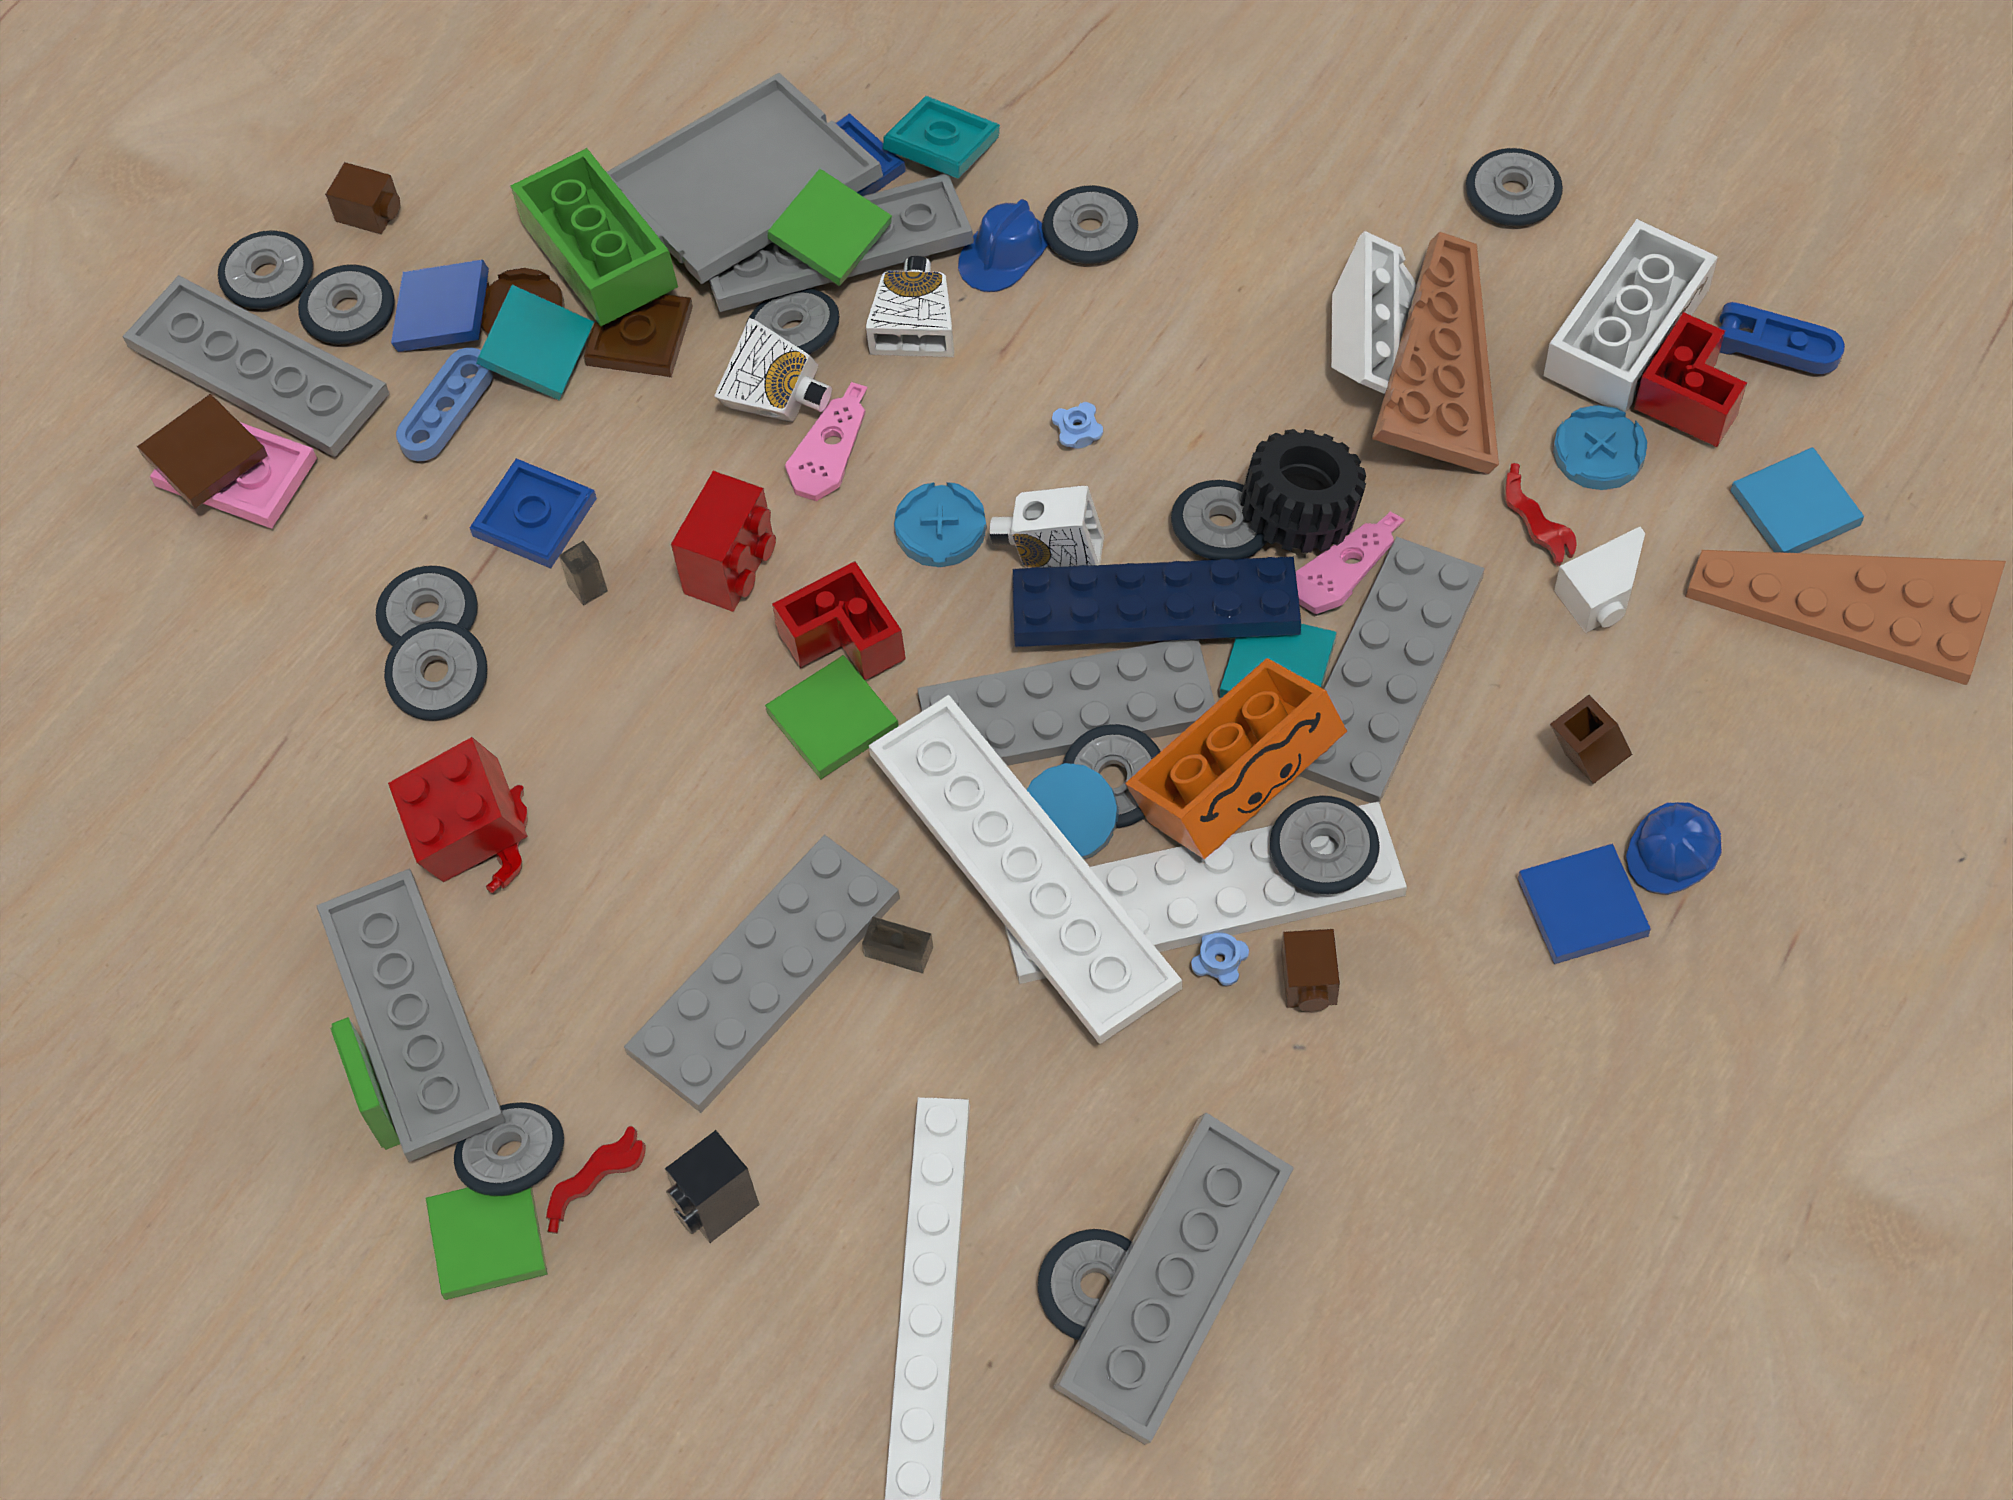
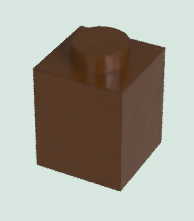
(363, 198)
(1591, 739)
(1310, 969)

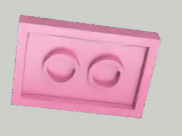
(267, 486)

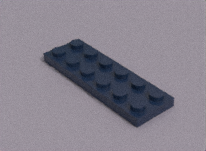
(1155, 601)

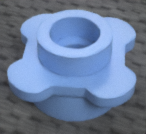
(1077, 435)
(1225, 945)

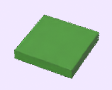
(829, 227)
(831, 716)
(364, 1083)
(484, 1240)

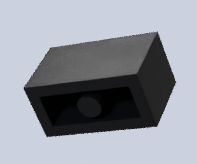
(710, 1187)

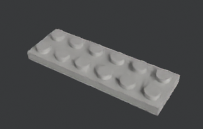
(923, 223)
(256, 365)
(1393, 665)
(1048, 706)
(761, 973)
(410, 1015)
(1174, 1279)

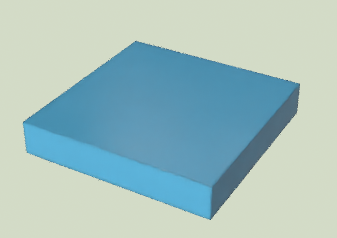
(1797, 503)

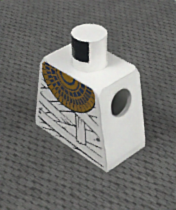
(911, 313)
(771, 376)
(1052, 528)

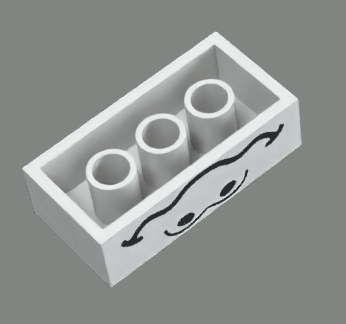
(1628, 315)

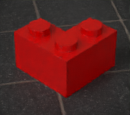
(1685, 386)
(838, 613)

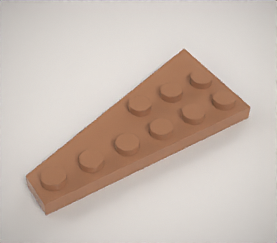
(1441, 373)
(1892, 608)

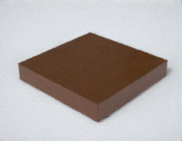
(643, 339)
(202, 451)

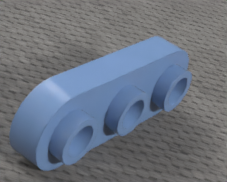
(447, 389)

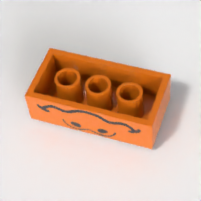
(1236, 757)

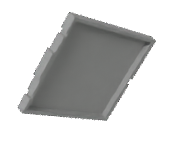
(734, 173)

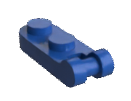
(1780, 339)

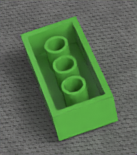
(594, 236)

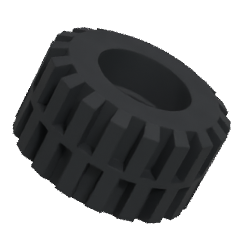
(1303, 490)

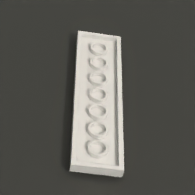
(1025, 869)
(1232, 891)

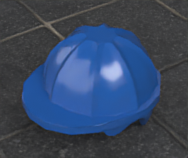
(1674, 848)

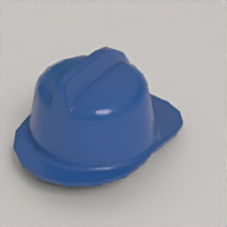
(1002, 247)

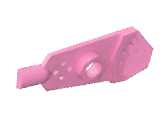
(820, 467)
(1329, 580)

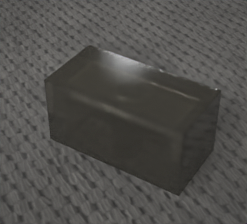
(583, 573)
(897, 945)

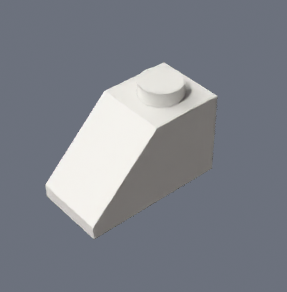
(1601, 581)

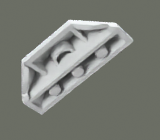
(1370, 311)

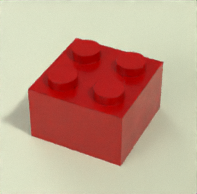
(723, 541)
(457, 810)

